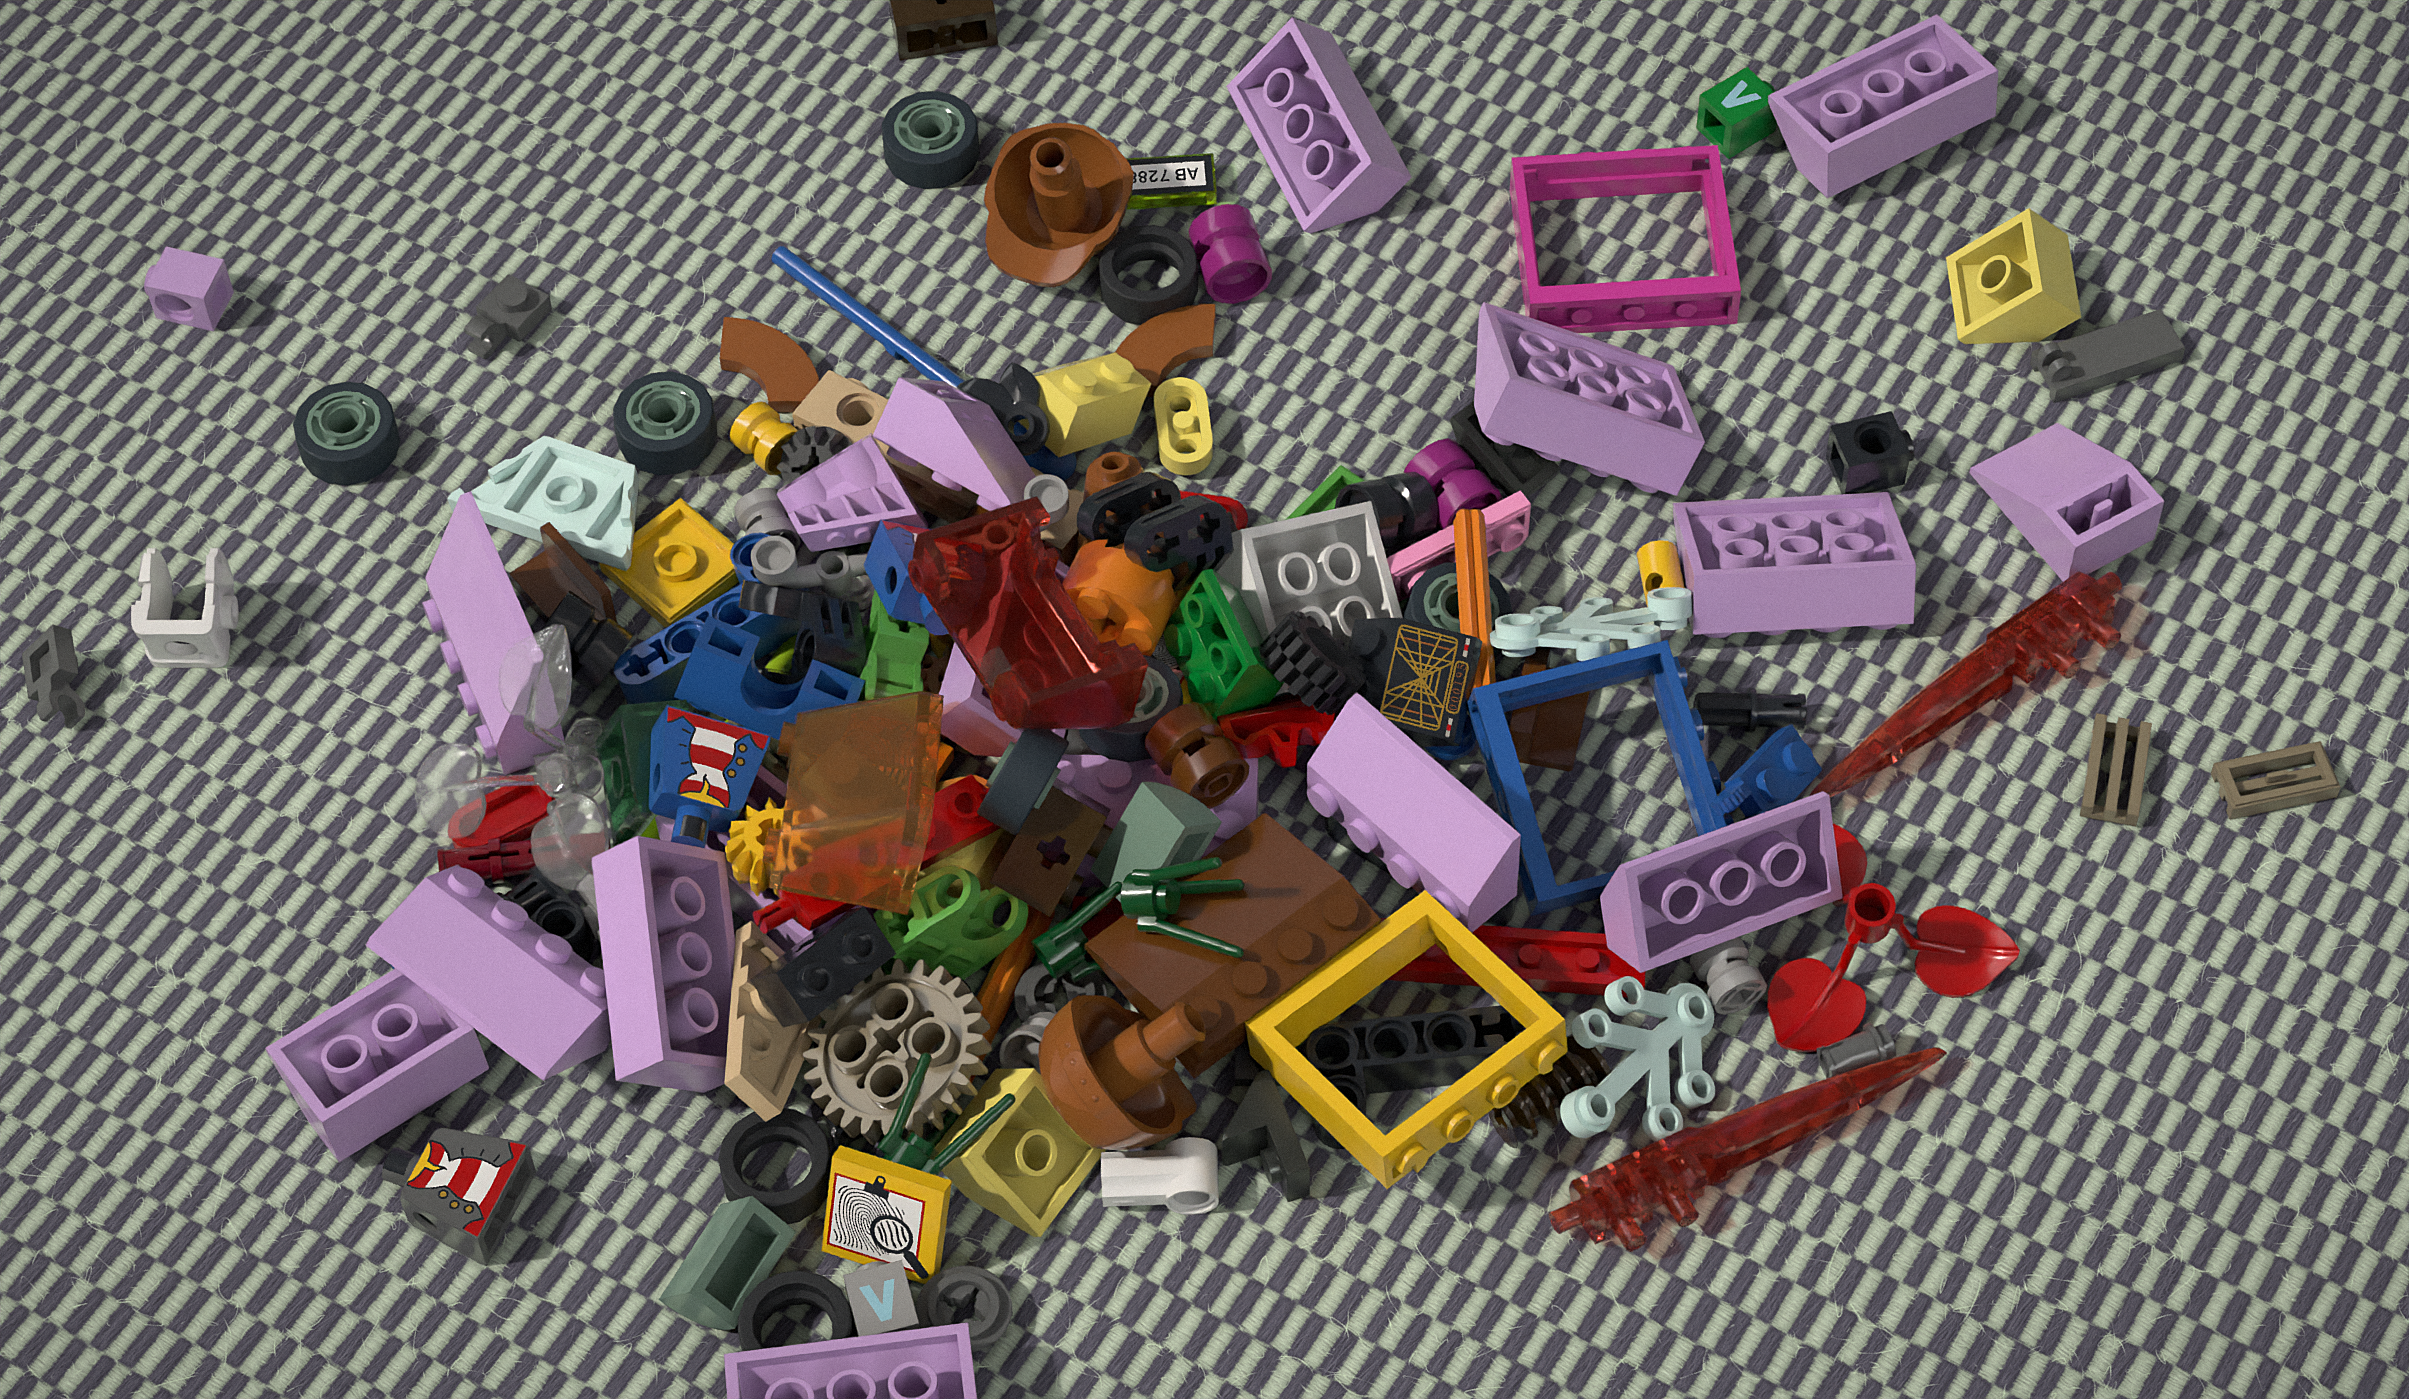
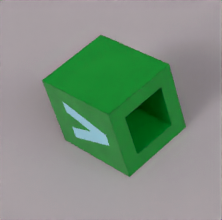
(1736, 112)

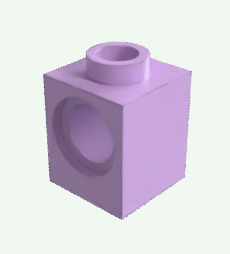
(188, 288)

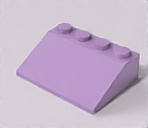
(1583, 401)
(1795, 564)
(481, 624)

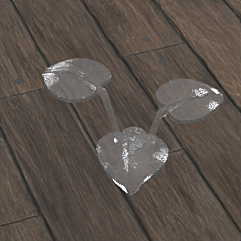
(449, 785)

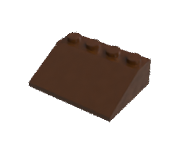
(1285, 919)

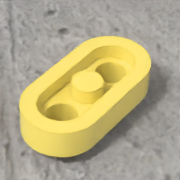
(1183, 430)

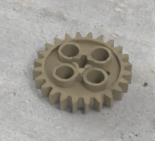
(894, 1050)

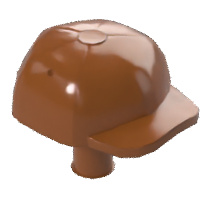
(1054, 202)
(1116, 1071)

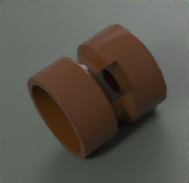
(1196, 755)

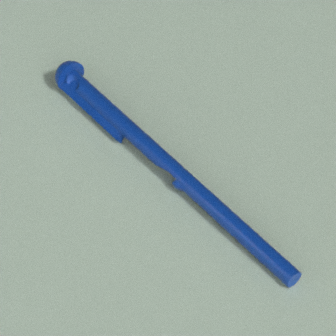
(901, 347)

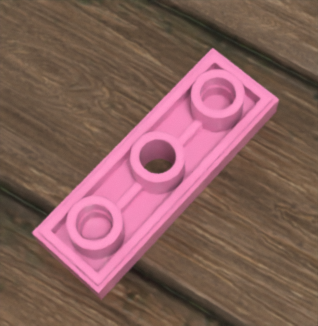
(1505, 531)

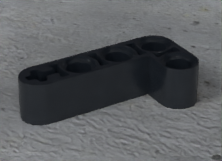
(1417, 1040)

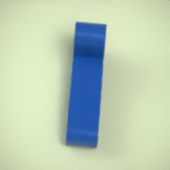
(656, 665)

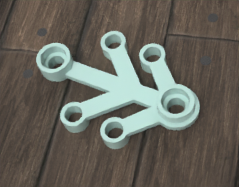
(1592, 625)
(1684, 1017)

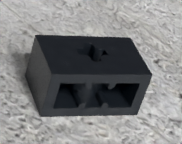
(823, 967)

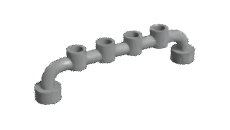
(777, 564)

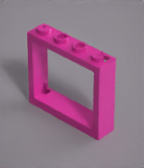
(1628, 303)

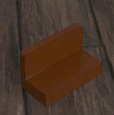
(556, 571)
(1550, 730)

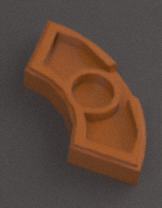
(1170, 341)
(770, 360)

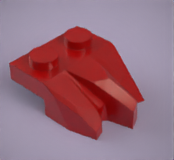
(1276, 729)

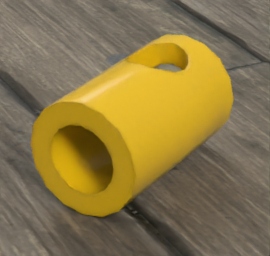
(1659, 566)

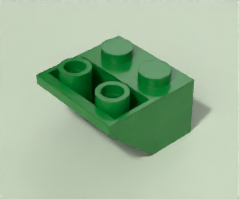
(1220, 648)

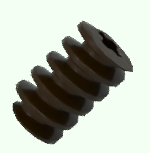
(1546, 1092)

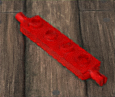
(951, 829)

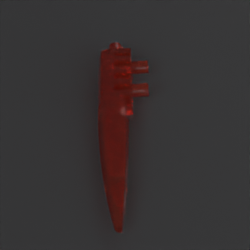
(2036, 636)
(1714, 1152)

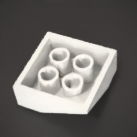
(1317, 565)

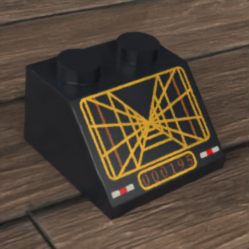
(1416, 676)

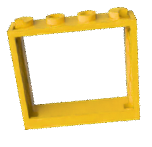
(1354, 974)

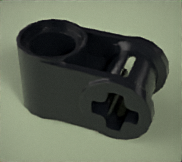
(552, 911)

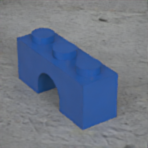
(727, 683)

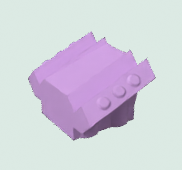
(848, 497)

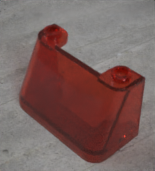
(1021, 626)

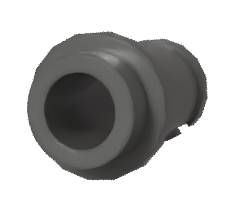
(1857, 1051)

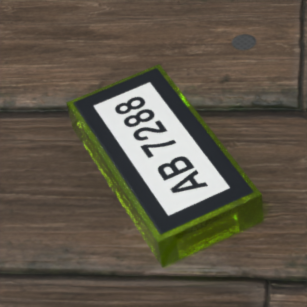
(1173, 181)

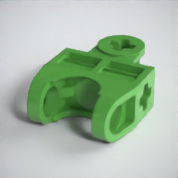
(892, 654)
(951, 929)

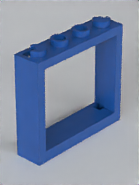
(1681, 725)

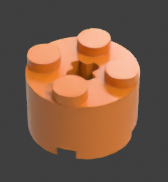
(1120, 596)

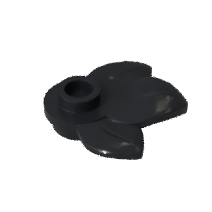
(1012, 400)

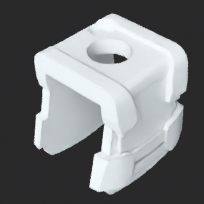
(207, 637)

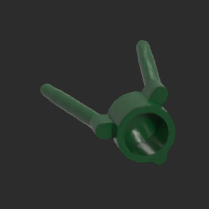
(1155, 894)
(1063, 945)
(920, 1152)

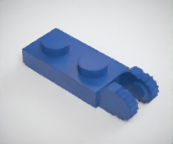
(1769, 776)

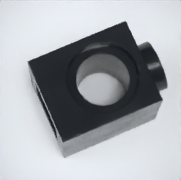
(1869, 454)

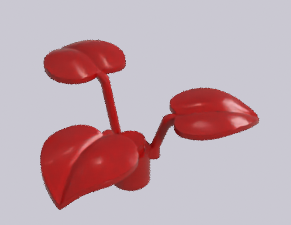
(1954, 959)

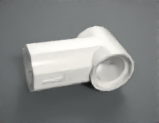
(1178, 1176)

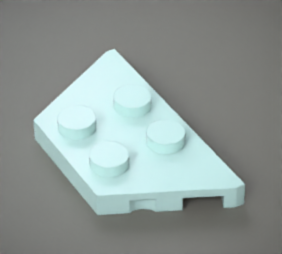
(574, 489)

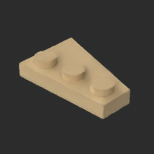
(760, 1052)

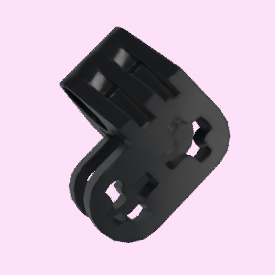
(1167, 529)
(828, 632)

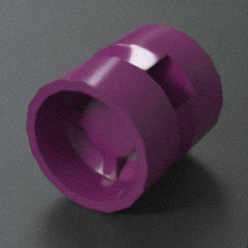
(1230, 253)
(1453, 480)

